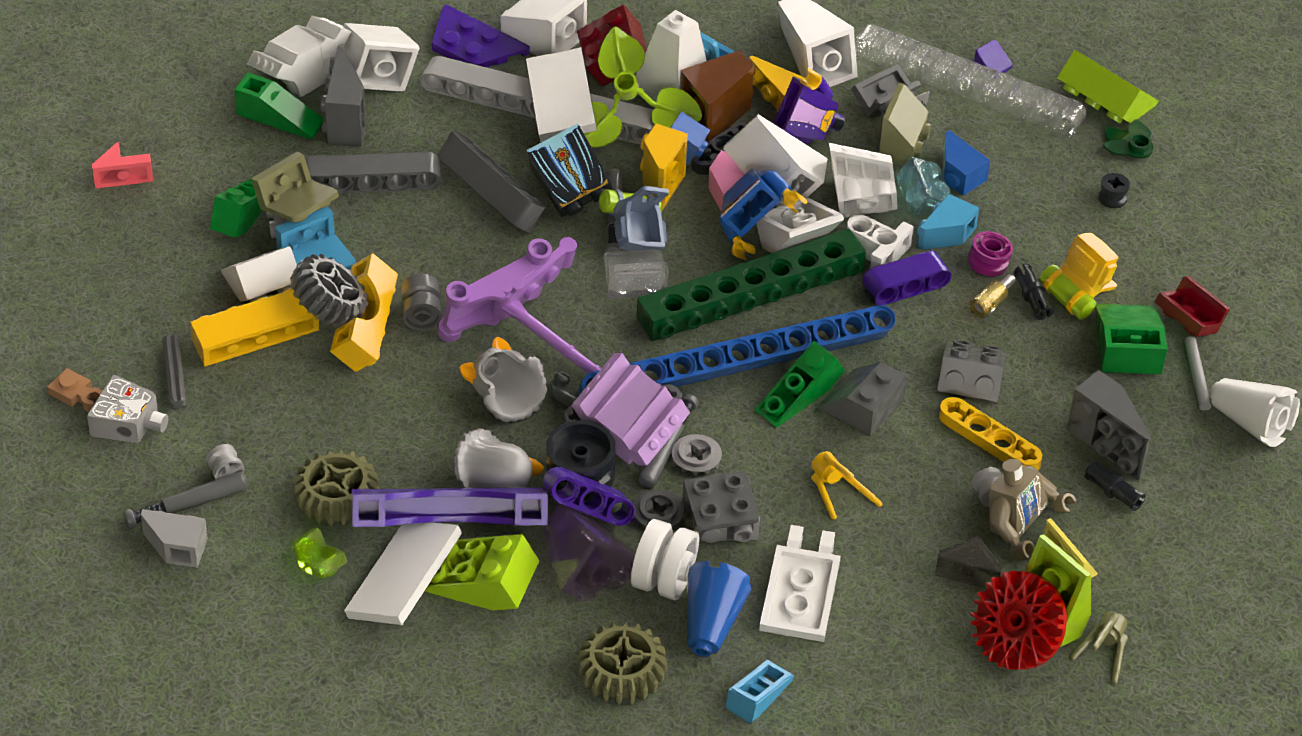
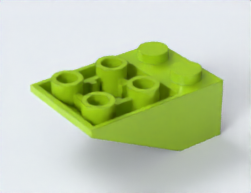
(486, 572)

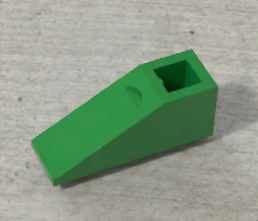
(274, 106)
(235, 210)
(801, 385)

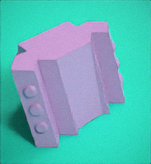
(632, 409)

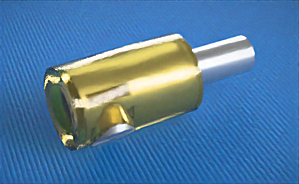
(991, 296)

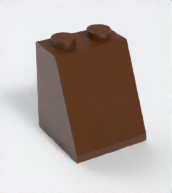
(720, 89)

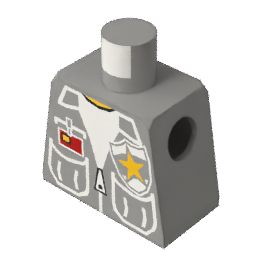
(125, 412)

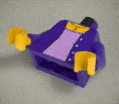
(809, 109)

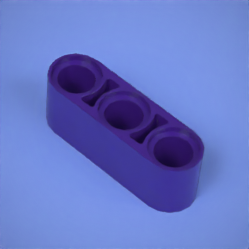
(906, 278)
(601, 503)

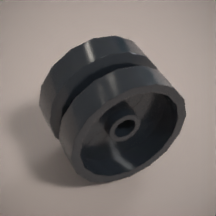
(583, 449)

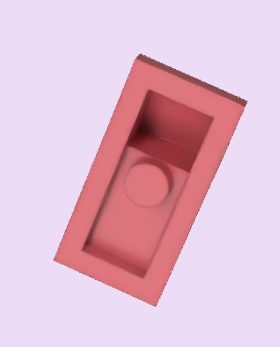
(116, 170)

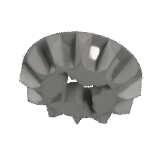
(702, 446)

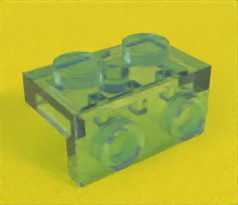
(922, 184)

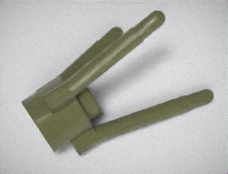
(1108, 632)

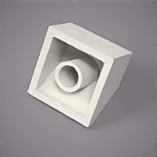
(261, 274)

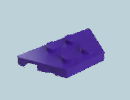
(473, 41)

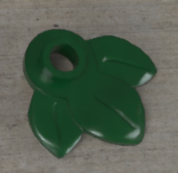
(1131, 142)

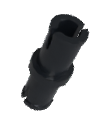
(1033, 291)
(1115, 486)

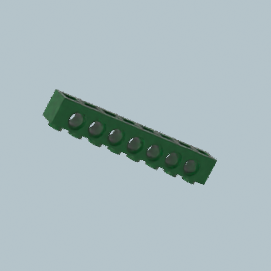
(750, 284)

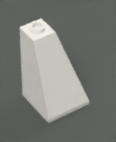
(819, 40)
(672, 48)

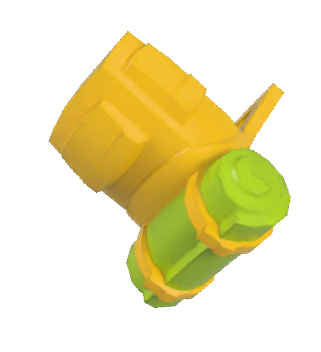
(1082, 275)

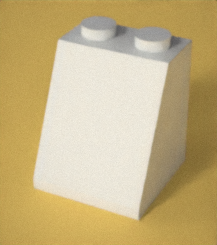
(545, 24)
(381, 56)

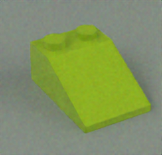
(1069, 579)

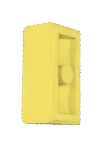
(1055, 534)

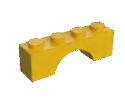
(360, 339)

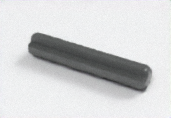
(174, 371)

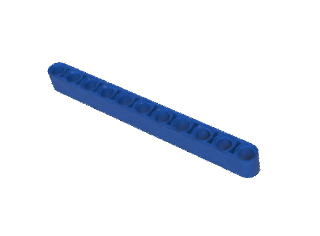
(753, 355)

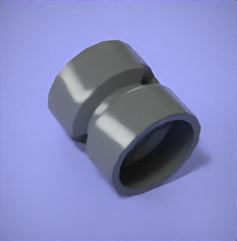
(421, 302)

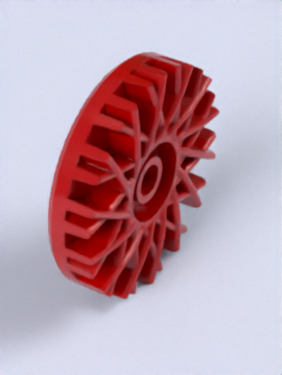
(1019, 620)

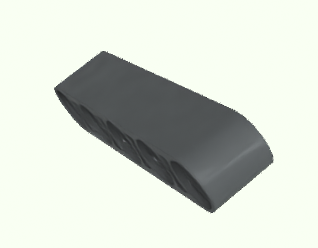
(376, 171)
(491, 181)

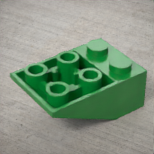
(1130, 339)

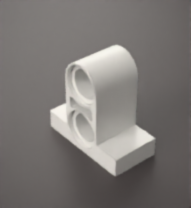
(879, 241)

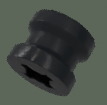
(1114, 190)

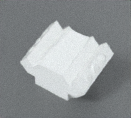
(302, 54)
(862, 181)

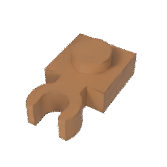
(74, 388)

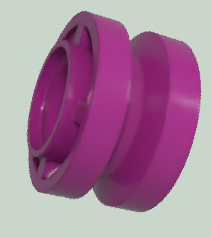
(990, 253)

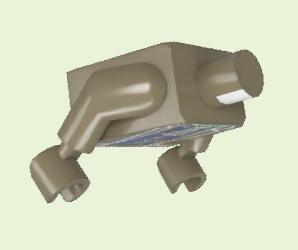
(1018, 500)

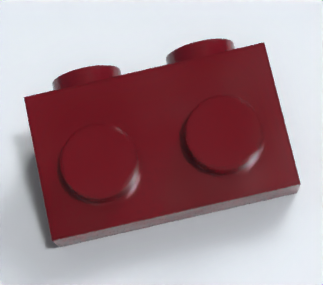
(1193, 307)

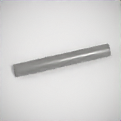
(1197, 373)

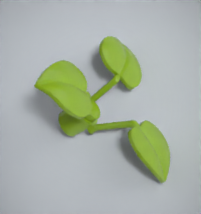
(620, 59)

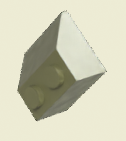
(904, 127)

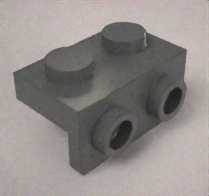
(877, 91)

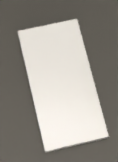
(560, 92)
(403, 572)

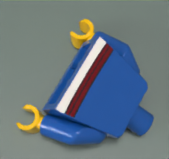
(749, 202)

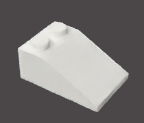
(784, 228)

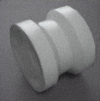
(224, 461)
(982, 482)

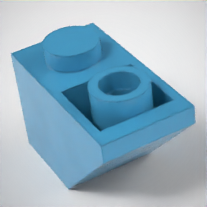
(948, 224)

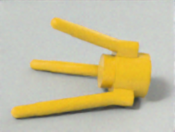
(831, 471)

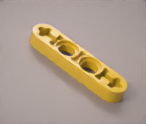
(993, 432)

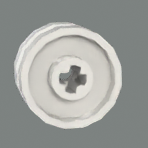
(664, 559)

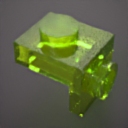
(316, 556)

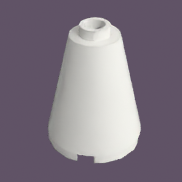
(1257, 407)

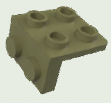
(289, 191)

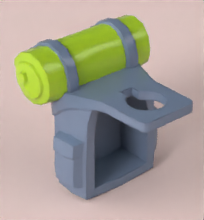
(637, 217)

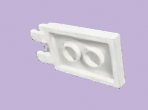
(801, 588)

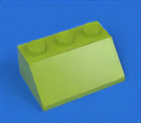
(1104, 89)

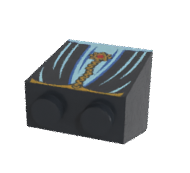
(569, 170)

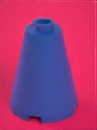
(713, 604)

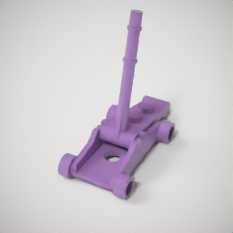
(504, 292)

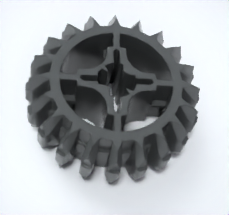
(328, 290)

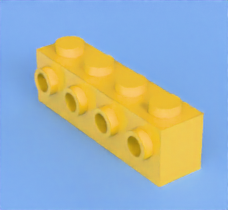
(251, 327)

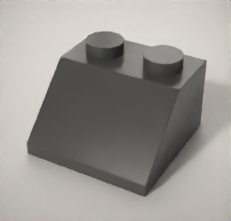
(866, 396)

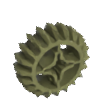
(326, 485)
(641, 670)

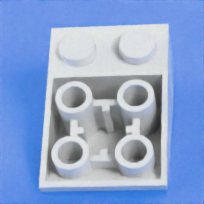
(768, 147)

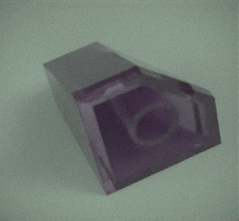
(585, 554)

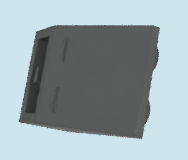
(343, 103)
(1109, 423)

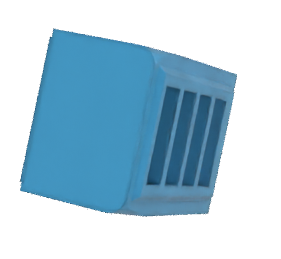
(751, 707)

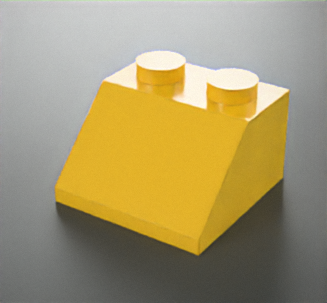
(664, 159)

